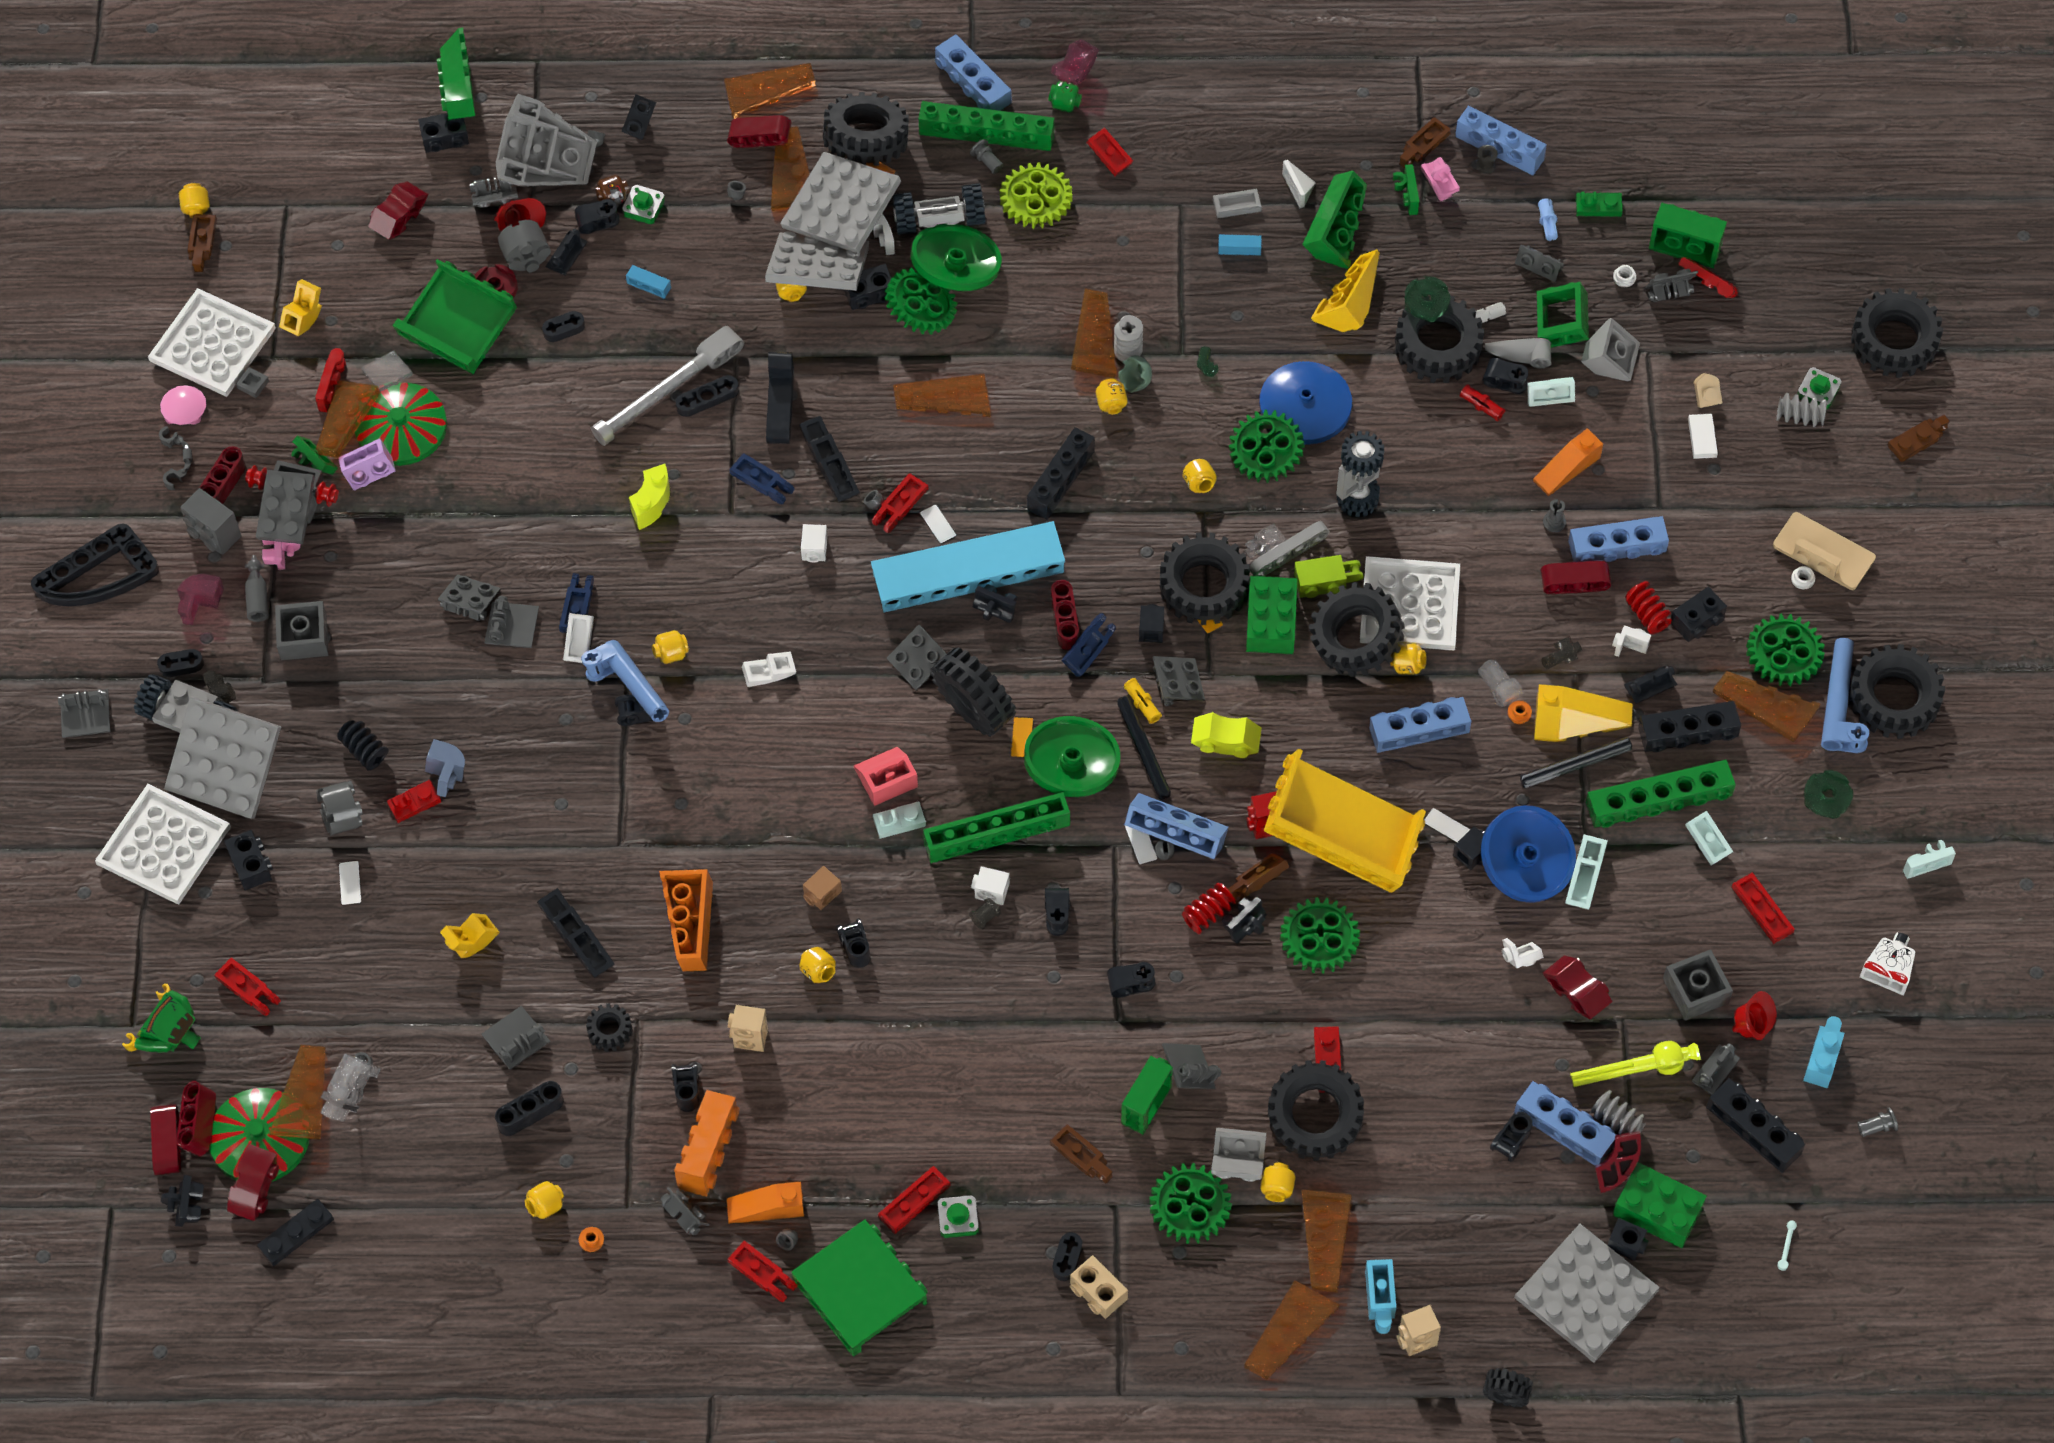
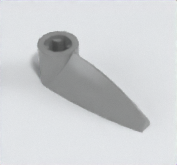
(1533, 351)

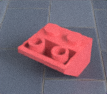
(887, 775)

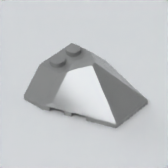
(542, 147)

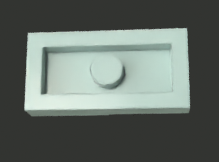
(1551, 392)
(899, 820)
(1709, 838)
(1932, 860)

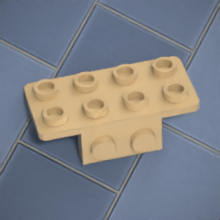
(1824, 551)

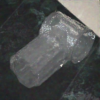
(1503, 688)

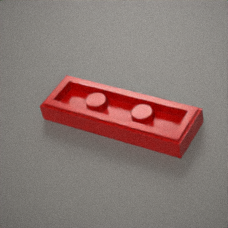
(1763, 908)
(914, 1199)

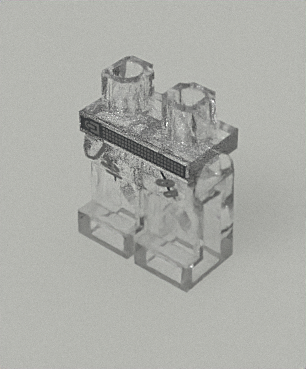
(347, 1087)

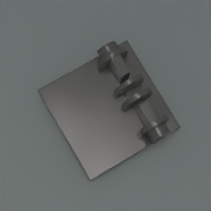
(484, 198)
(1678, 284)
(468, 596)
(511, 624)
(916, 657)
(1177, 679)
(84, 713)
(516, 1037)
(1190, 1066)

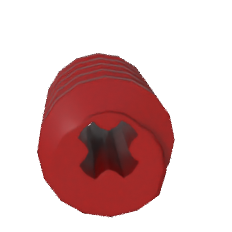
(1647, 608)
(1207, 907)

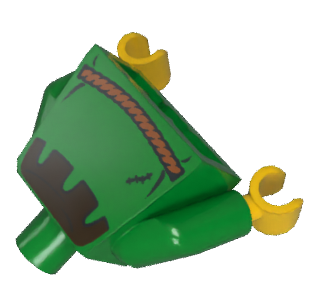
(166, 1025)

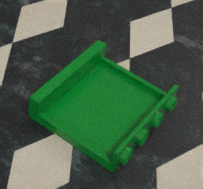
(457, 317)
(859, 1285)

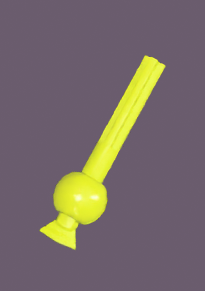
(1666, 1058)

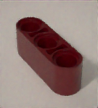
(759, 131)
(224, 469)
(1575, 577)
(1064, 605)
(196, 1118)
(164, 1130)

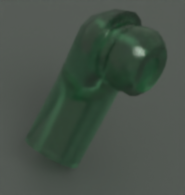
(1204, 364)

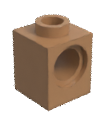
(821, 888)

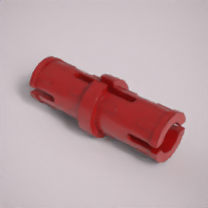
(1470, 394)

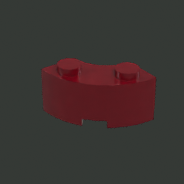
(394, 213)
(1585, 992)
(1621, 1162)
(250, 1191)

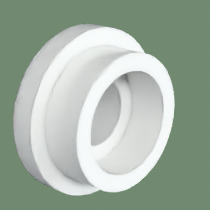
(1626, 271)
(1806, 573)

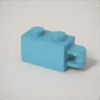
(1824, 1053)
(1381, 1293)

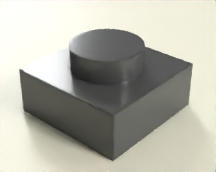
(252, 382)

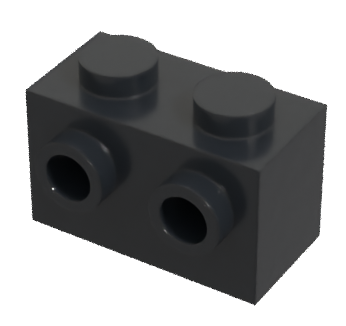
(1698, 614)

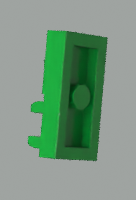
(1408, 181)
(1599, 204)
(310, 454)

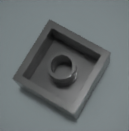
(210, 522)
(301, 630)
(1697, 984)

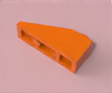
(1569, 462)
(767, 1203)

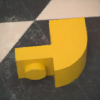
(304, 309)
(471, 935)

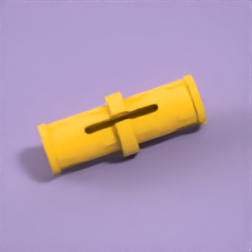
(1134, 689)

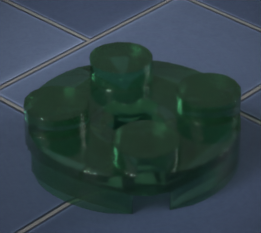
(1427, 309)
(1824, 806)

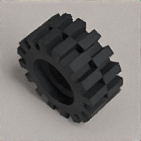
(606, 1014)
(1507, 1387)

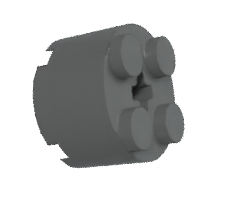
(524, 246)
(338, 808)

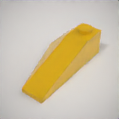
(1351, 297)
(1572, 713)

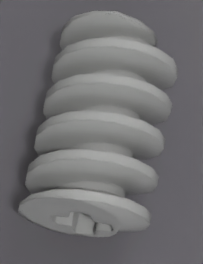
(1128, 337)
(1801, 410)
(1617, 1114)

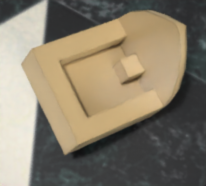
(1707, 390)

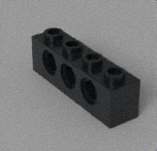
(1060, 473)
(1698, 717)
(1759, 1138)

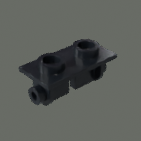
(566, 252)
(1651, 684)

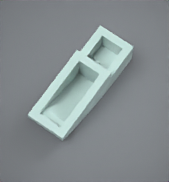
(1586, 872)

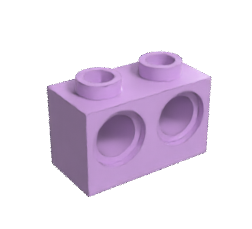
(367, 464)

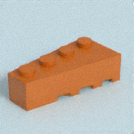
(689, 912)
(706, 1143)

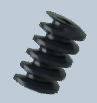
(362, 744)

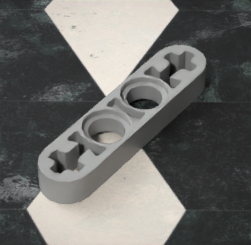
(1289, 549)

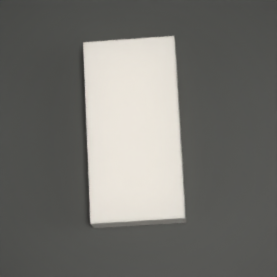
(1702, 436)
(578, 637)

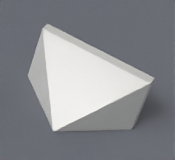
(1298, 182)

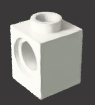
(814, 543)
(991, 884)

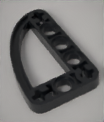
(89, 550)

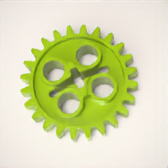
(1036, 195)

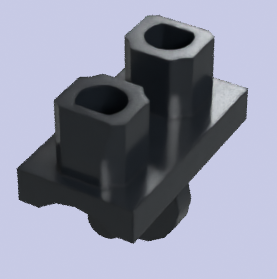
(639, 116)
(994, 604)
(1248, 920)
(187, 1191)

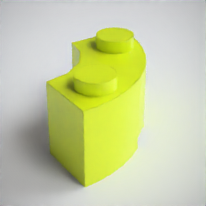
(652, 496)
(1226, 735)

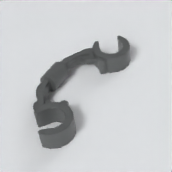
(187, 457)

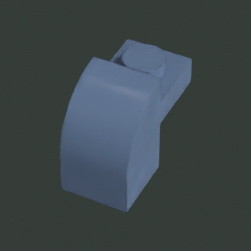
(447, 763)

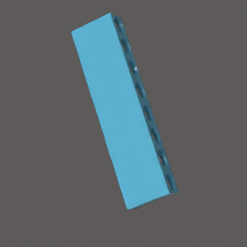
(968, 565)

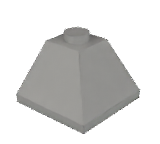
(1611, 352)

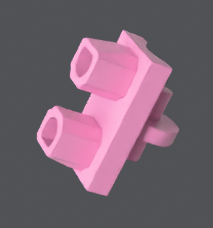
(1440, 178)
(277, 554)

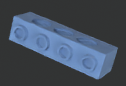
(963, 63)
(1510, 143)
(1627, 532)
(1387, 738)
(1176, 825)
(1570, 1136)

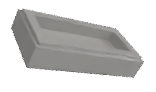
(1237, 203)

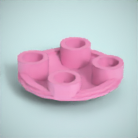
(183, 405)

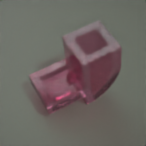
(1077, 62)
(196, 591)

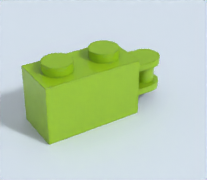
(1325, 575)

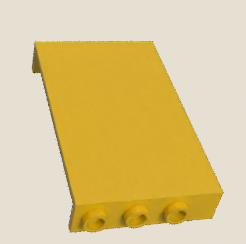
(1343, 824)

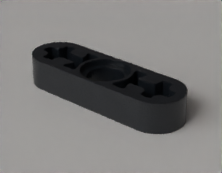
(711, 387)

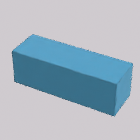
(1239, 244)
(648, 281)

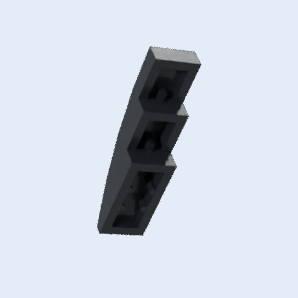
(829, 459)
(575, 933)

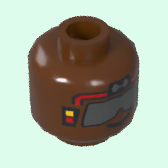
(612, 188)

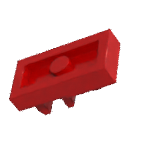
(1109, 151)
(414, 801)

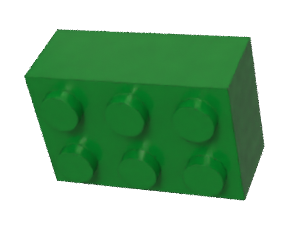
(1687, 234)
(1271, 615)
(1659, 1205)

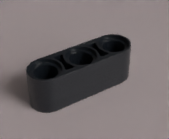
(534, 1097)

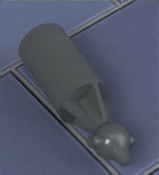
(256, 592)

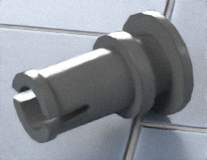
(985, 154)
(1555, 519)
(1878, 1123)

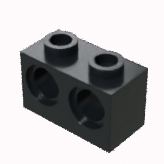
(446, 132)
(868, 286)
(247, 860)

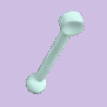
(1783, 1264)

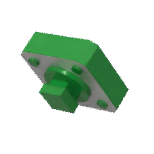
(643, 204)
(1820, 386)
(958, 1216)

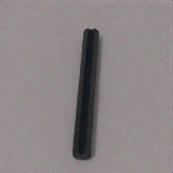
(1144, 747)
(1575, 762)

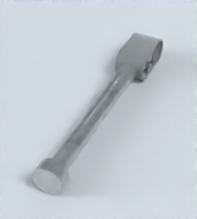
(712, 352)

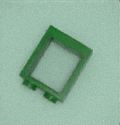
(1569, 332)
(1147, 1094)

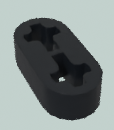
(563, 326)
(180, 663)
(1061, 1255)

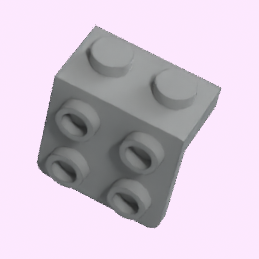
(1238, 1154)

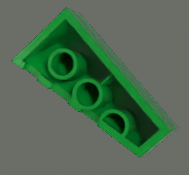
(455, 77)
(1336, 220)

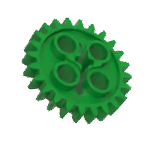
(920, 302)
(1281, 457)
(1785, 649)
(1322, 955)
(1182, 1222)

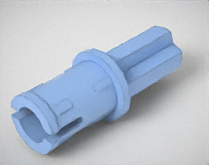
(1548, 219)

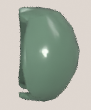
(1135, 374)

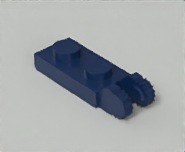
(760, 478)
(576, 600)
(1088, 646)

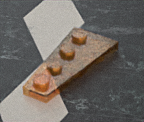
(789, 171)
(1093, 341)
(953, 394)
(1775, 709)
(302, 1101)
(1326, 1231)
(1291, 1325)

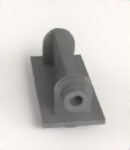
(1538, 263)
(1716, 1068)
(692, 1215)

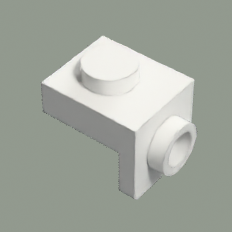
(1631, 638)
(1521, 956)

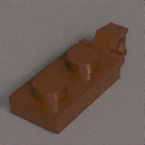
(1424, 142)
(201, 240)
(1918, 438)
(1257, 876)
(1081, 1154)

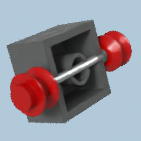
(320, 491)

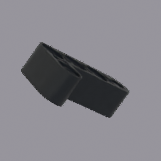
(779, 397)

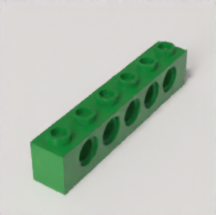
(980, 124)
(1668, 784)
(996, 827)

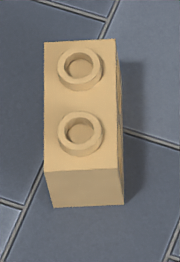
(748, 1028)
(1104, 1284)
(1418, 1330)

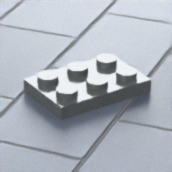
(285, 507)

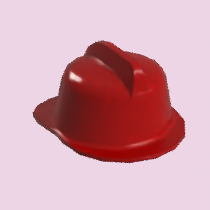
(520, 210)
(1756, 1016)

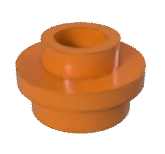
(1519, 718)
(594, 1245)

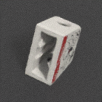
(1890, 964)

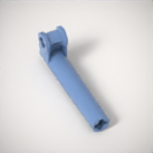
(612, 659)
(1838, 733)

